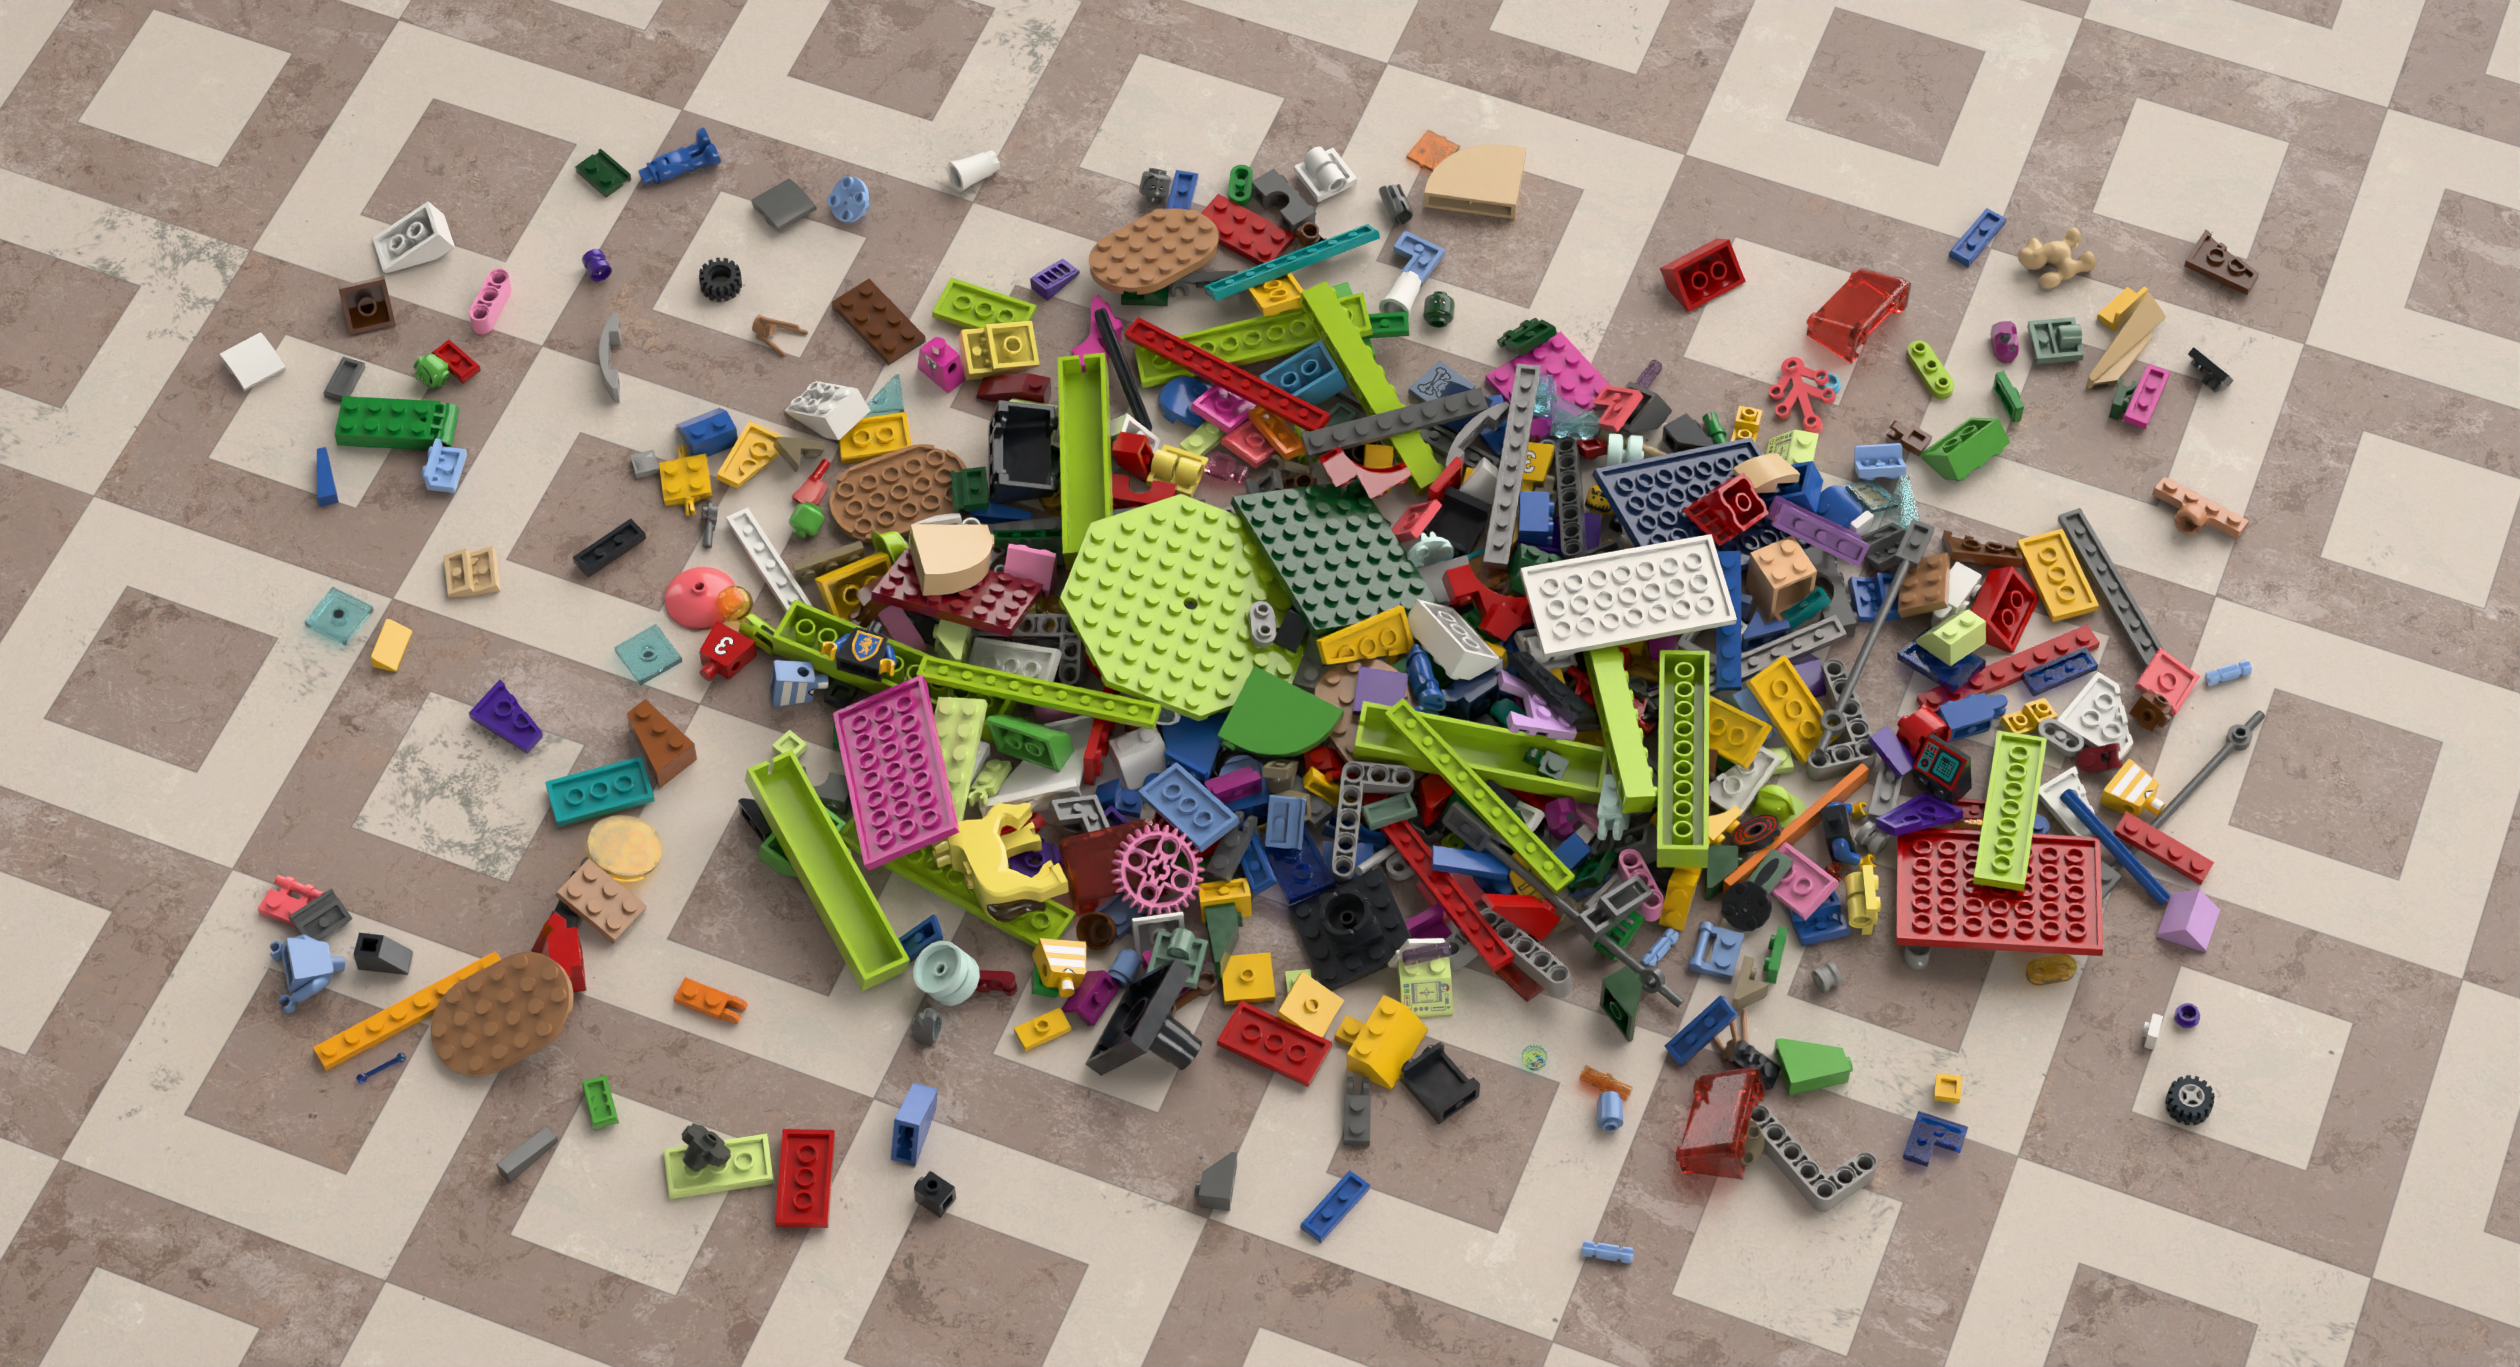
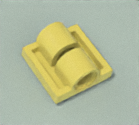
(1179, 468)
(1862, 899)

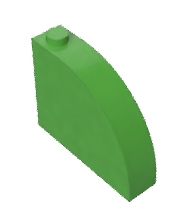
(1277, 718)

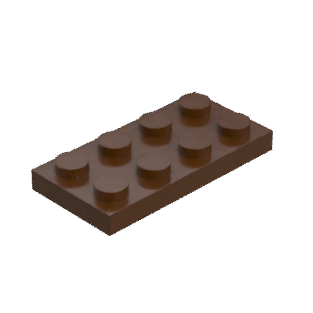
(878, 321)

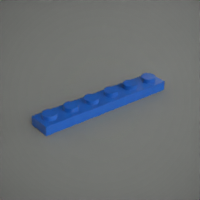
(1729, 637)

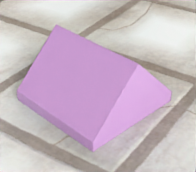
(2189, 919)

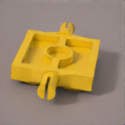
(685, 480)

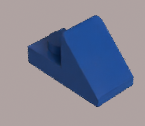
(1760, 634)
(1124, 800)
(921, 937)

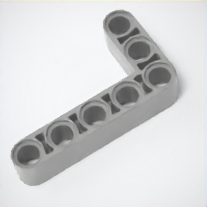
(1067, 640)
(1854, 745)
(1352, 811)
(1535, 961)
(1804, 1164)

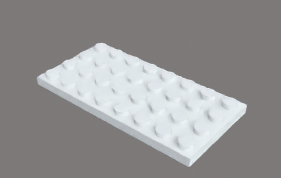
(1628, 596)

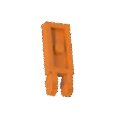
(709, 1001)

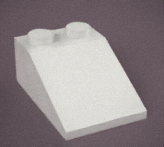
(414, 239)

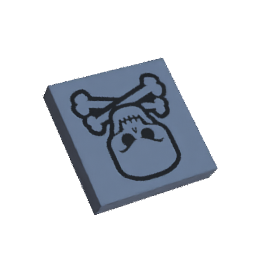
(1435, 381)

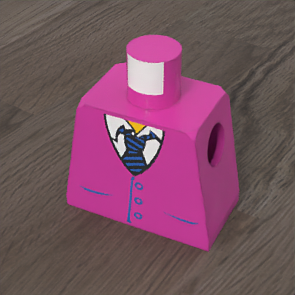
(941, 364)

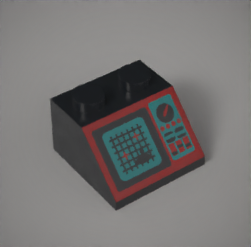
(1943, 770)

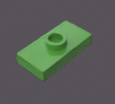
(600, 1102)

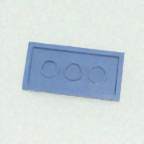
(1188, 806)

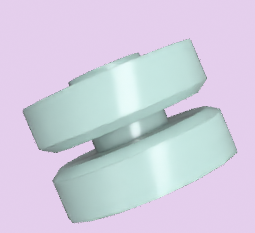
(1618, 455)
(946, 973)

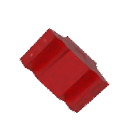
(1727, 509)
(564, 947)

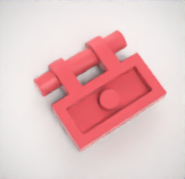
(281, 905)

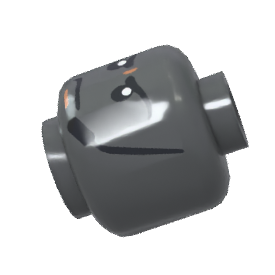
(1154, 184)

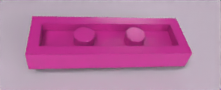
(2146, 396)

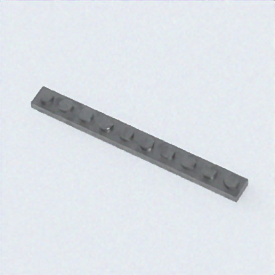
(1512, 466)
(1792, 645)

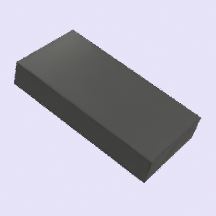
(344, 379)

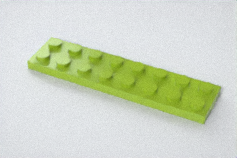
(2010, 811)

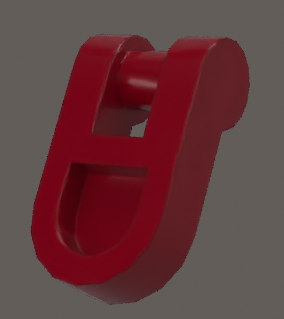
(2091, 760)
(997, 981)

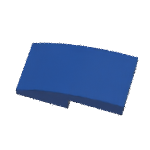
(1573, 852)

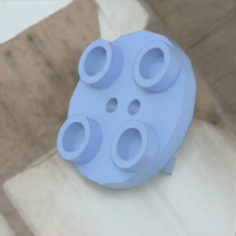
(849, 199)

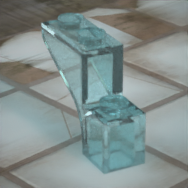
(1565, 417)

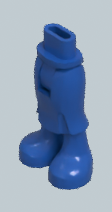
(679, 161)
(1423, 682)

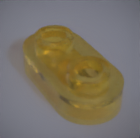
(2049, 969)

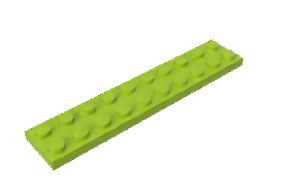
(1250, 340)
(950, 885)

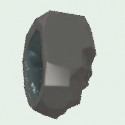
(926, 1026)

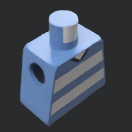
(794, 682)

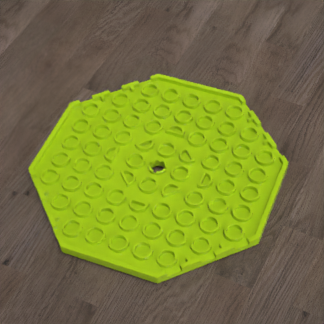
(1132, 615)

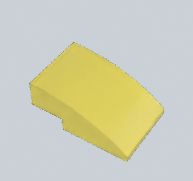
(998, 349)

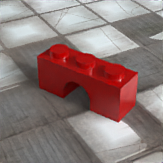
(1125, 498)

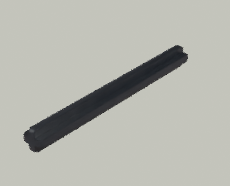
(1122, 368)

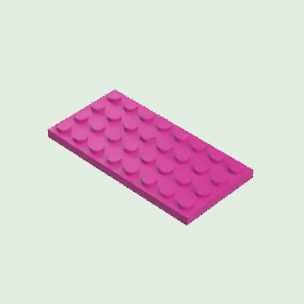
(895, 772)

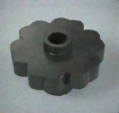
(703, 1148)

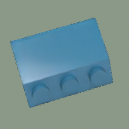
(1308, 375)

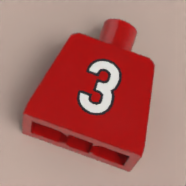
(725, 652)

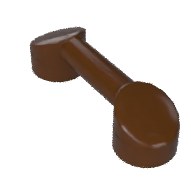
(1205, 986)

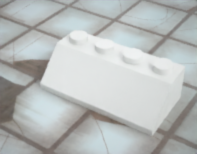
(1450, 640)

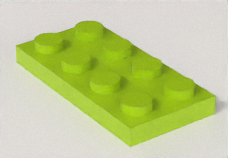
(976, 306)

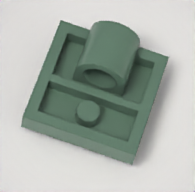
(2056, 340)
(1182, 946)

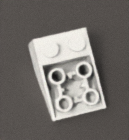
(829, 409)

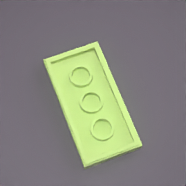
(746, 1168)

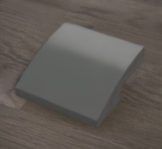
(783, 204)
(1883, 546)

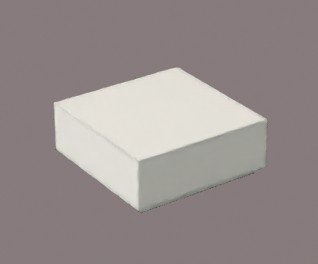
(1862, 524)

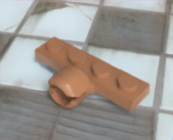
(2198, 511)

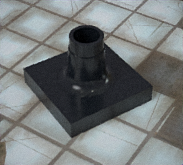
(1144, 1023)

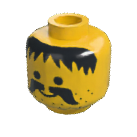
(1597, 502)

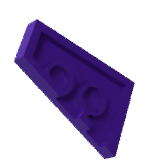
(505, 717)
(1918, 814)

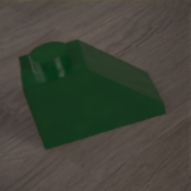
(1721, 863)

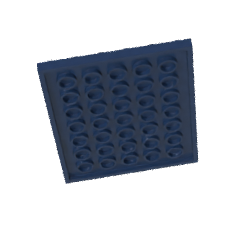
(1655, 490)

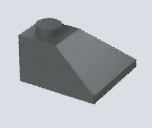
(1649, 413)

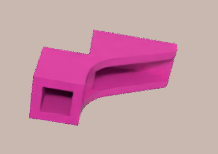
(1095, 342)

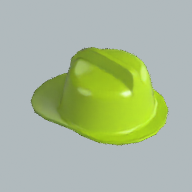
(889, 543)
(1777, 802)

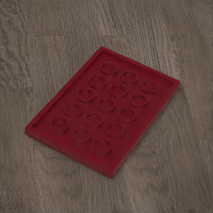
(991, 605)

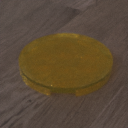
(624, 847)

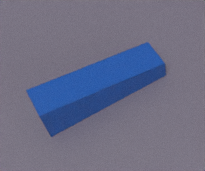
(325, 482)
(999, 514)
(1365, 834)

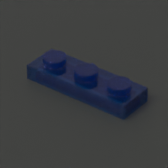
(2059, 671)

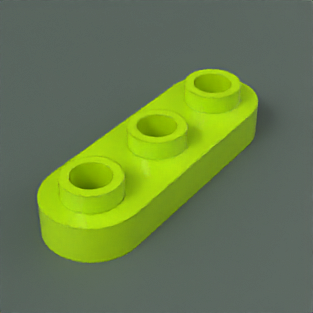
(1930, 376)

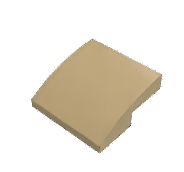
(1767, 471)
(471, 572)

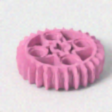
(1178, 843)

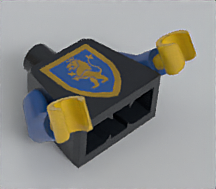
(863, 652)
(1840, 835)

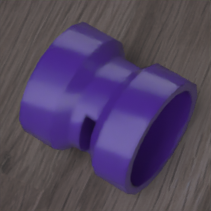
(597, 266)

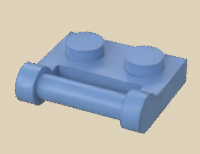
(1724, 953)

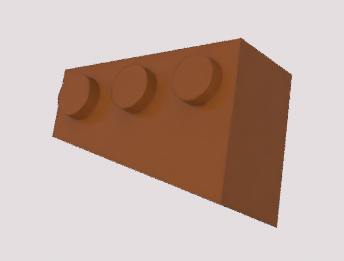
(661, 742)

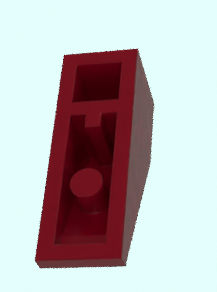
(1018, 386)

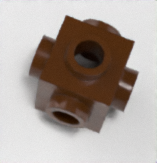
(2152, 711)

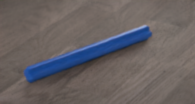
(2115, 847)

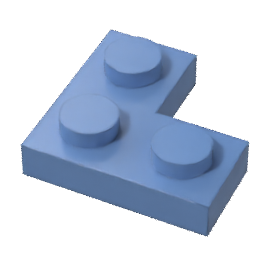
(1422, 254)

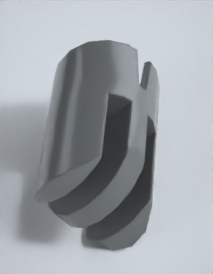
(1396, 203)

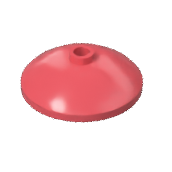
(695, 607)

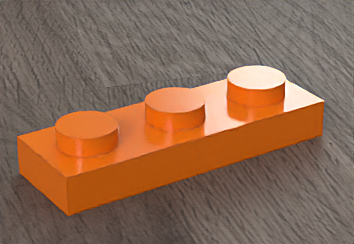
(1277, 433)

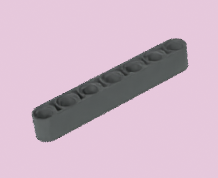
(1570, 498)

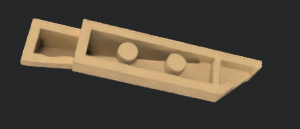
(2128, 344)

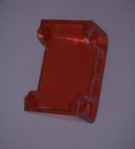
(1857, 310)
(1088, 863)
(1720, 1122)

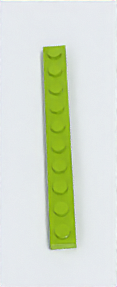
(1039, 692)
(1479, 796)

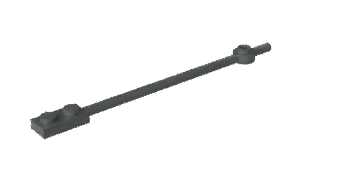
(1908, 555)
(1479, 837)
(2109, 874)

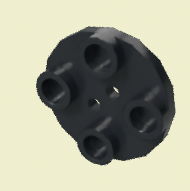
(1737, 899)

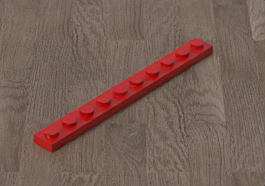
(1226, 376)
(1445, 891)

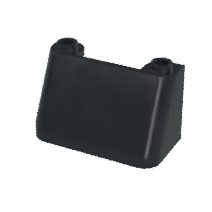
(1021, 452)

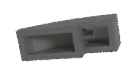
(1612, 908)

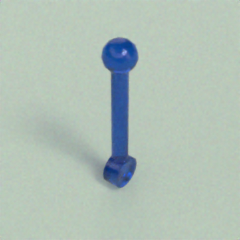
(362, 1077)

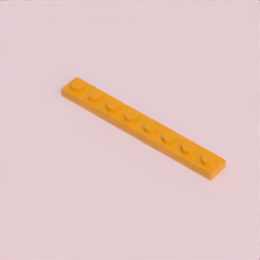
(393, 1019)

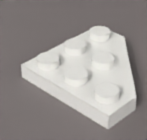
(2099, 715)

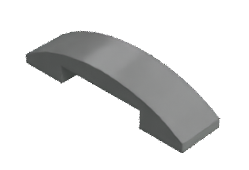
(610, 337)
(1490, 418)

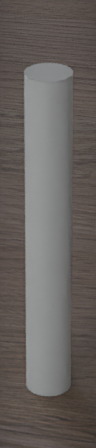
(1375, 860)

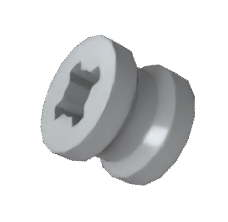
(1826, 977)

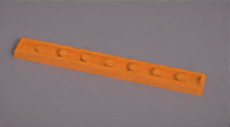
(1801, 824)

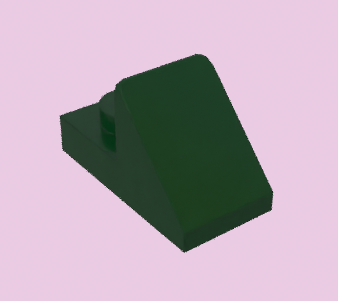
(1156, 298)

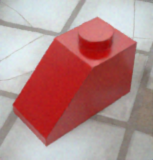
(1133, 454)
(1323, 760)
(1433, 797)

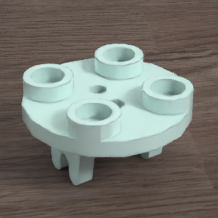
(1430, 551)

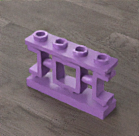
(1817, 531)

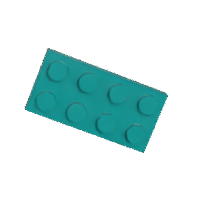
(600, 791)

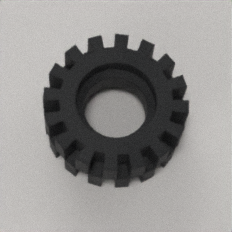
(717, 269)

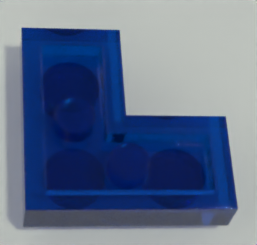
(1933, 1131)

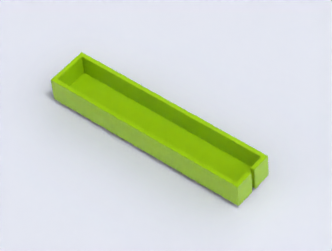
(1083, 448)
(1489, 752)
(827, 870)

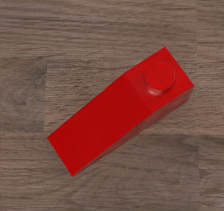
(1525, 911)

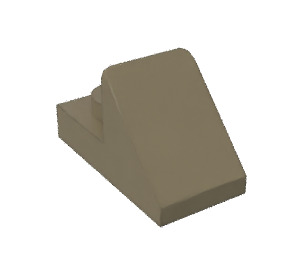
(792, 448)
(1280, 774)
(1747, 989)

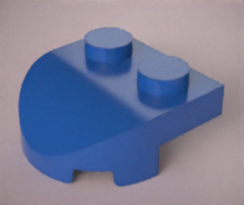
(1177, 400)
(1839, 506)

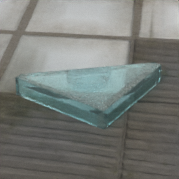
(887, 400)

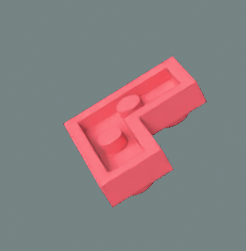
(1618, 405)

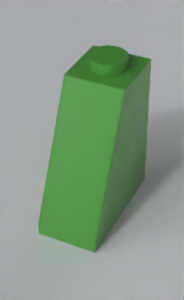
(1811, 1065)

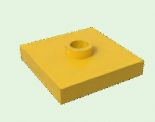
(1248, 979)
(1310, 1005)

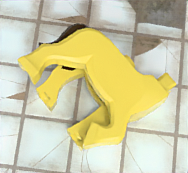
(983, 860)

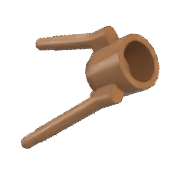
(767, 327)
(1728, 1050)

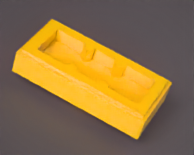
(1042, 1029)

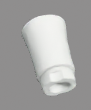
(972, 169)
(1401, 294)

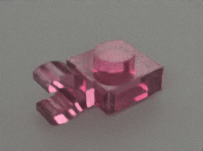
(1225, 466)

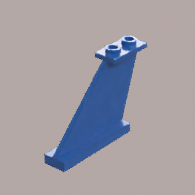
(1194, 744)

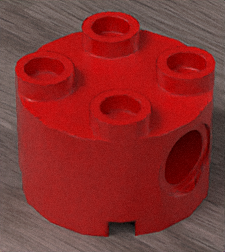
(1918, 726)

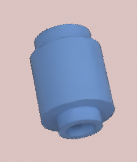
(1125, 967)
(1609, 1111)

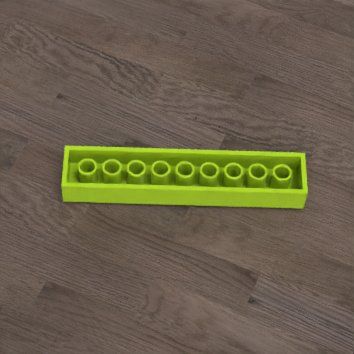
(807, 628)
(1683, 759)

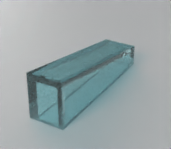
(1907, 503)

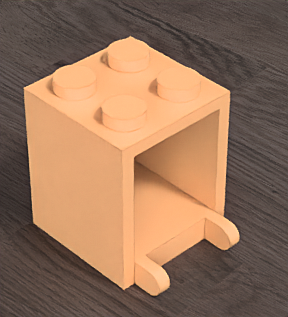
(1780, 577)

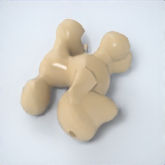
(2057, 253)

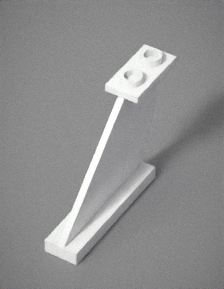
(1039, 784)

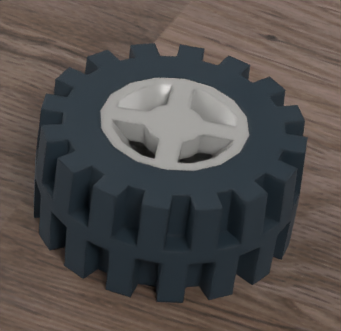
(2188, 1091)

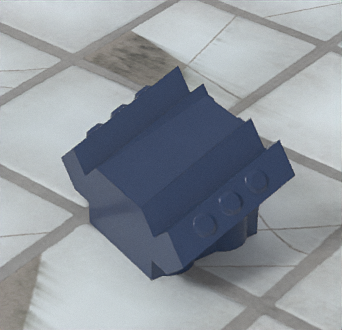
(1472, 697)

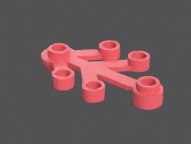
(1801, 391)

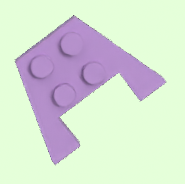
(1540, 714)

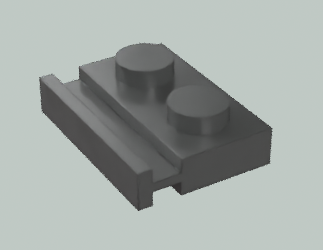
(321, 916)

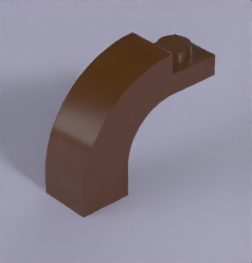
(866, 609)

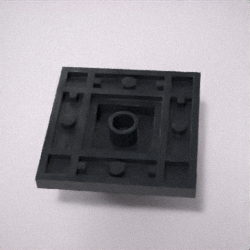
(1351, 929)

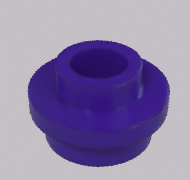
(2190, 1010)

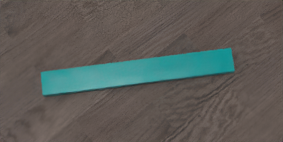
(1291, 262)

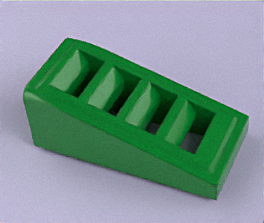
(1626, 937)

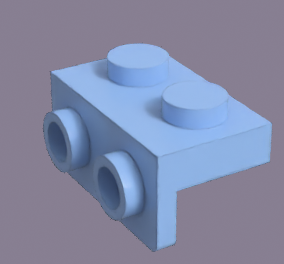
(1879, 461)
(443, 467)

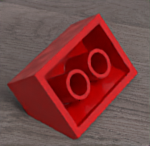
(1703, 274)
(2006, 607)

